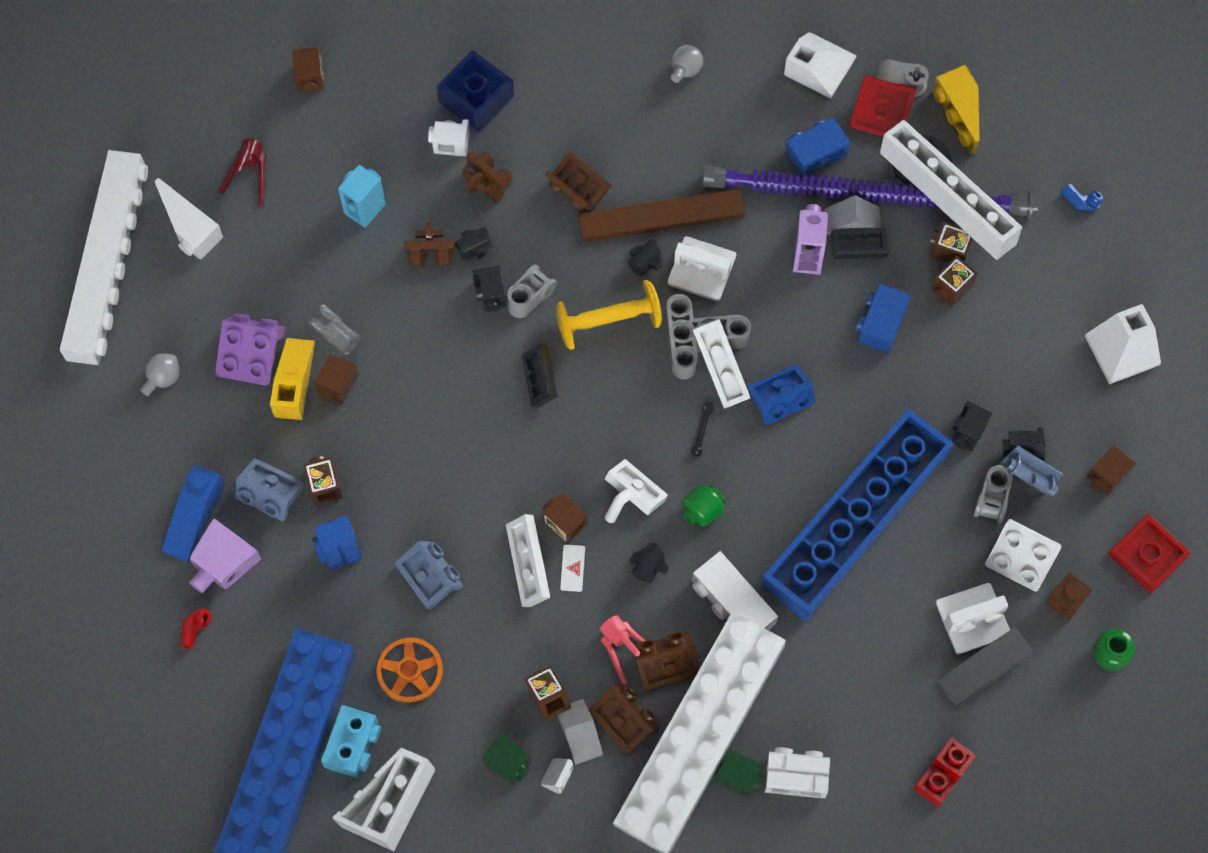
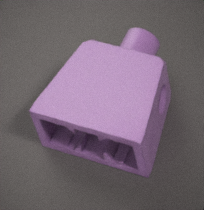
(810, 231)
(221, 558)

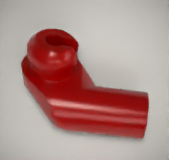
(193, 624)

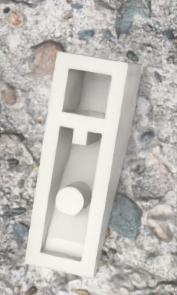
(193, 228)

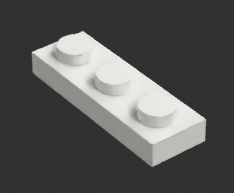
(721, 363)
(527, 561)

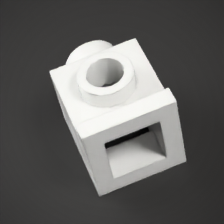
(449, 137)

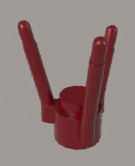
(248, 156)

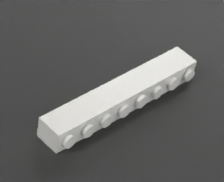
(104, 258)

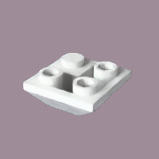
(818, 64)
(1125, 344)

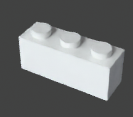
(731, 592)

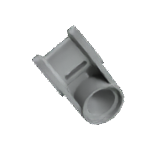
(904, 74)
(533, 288)
(994, 499)

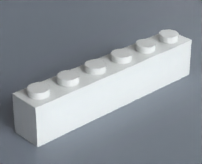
(950, 190)

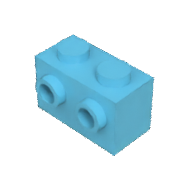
(362, 195)
(351, 741)

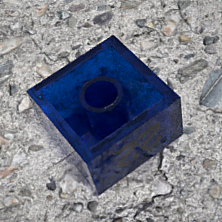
(475, 90)

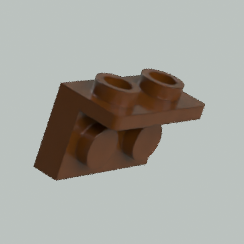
(667, 660)
(624, 717)

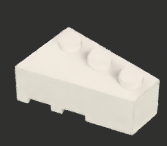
(389, 800)

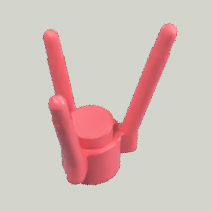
(618, 633)

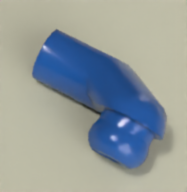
(1082, 202)

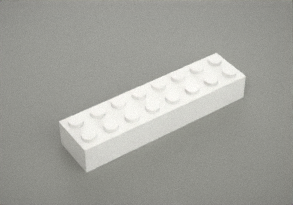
(699, 733)

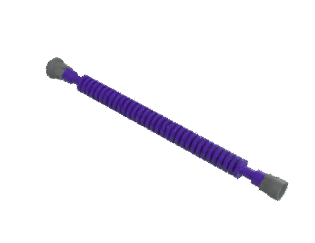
(719, 177)

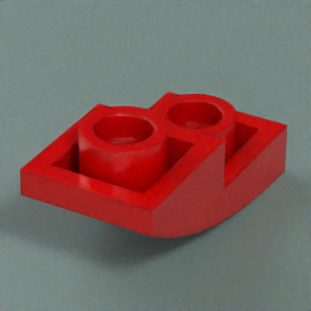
(944, 772)

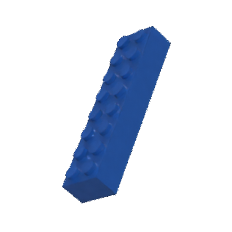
(856, 515)
(287, 745)

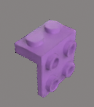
(248, 349)

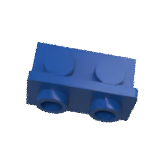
(782, 394)

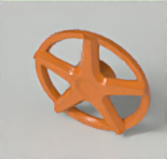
(409, 670)

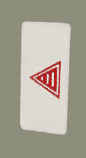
(572, 568)

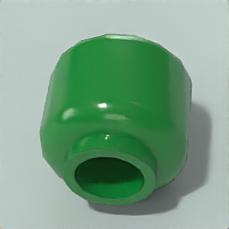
(703, 505)
(1113, 649)

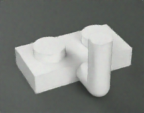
(632, 487)

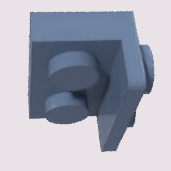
(267, 489)
(428, 573)

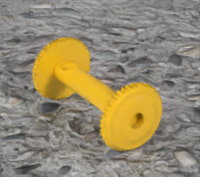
(569, 324)

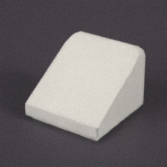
(557, 774)

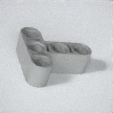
(689, 347)

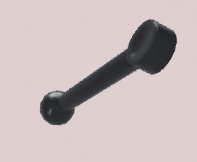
(707, 409)

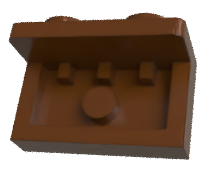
(579, 182)

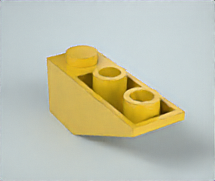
(960, 99)
(292, 379)

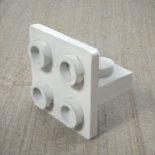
(701, 268)
(1023, 555)
(973, 617)

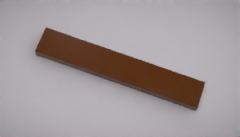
(661, 215)

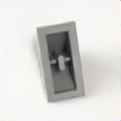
(853, 214)
(580, 732)

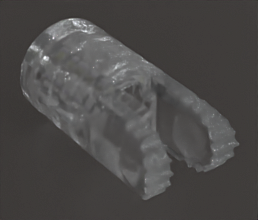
(336, 331)

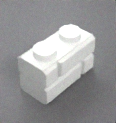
(797, 774)

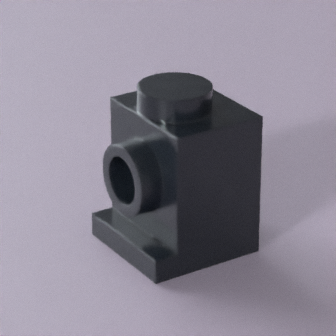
(489, 288)
(970, 425)
(1029, 440)

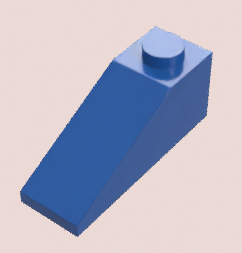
(192, 512)

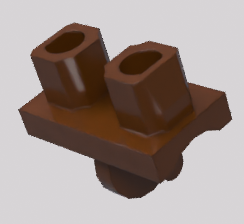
(484, 178)
(417, 249)

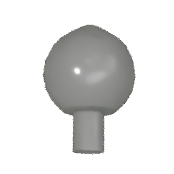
(686, 62)
(161, 371)

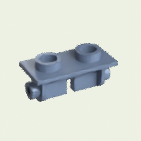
(1032, 470)

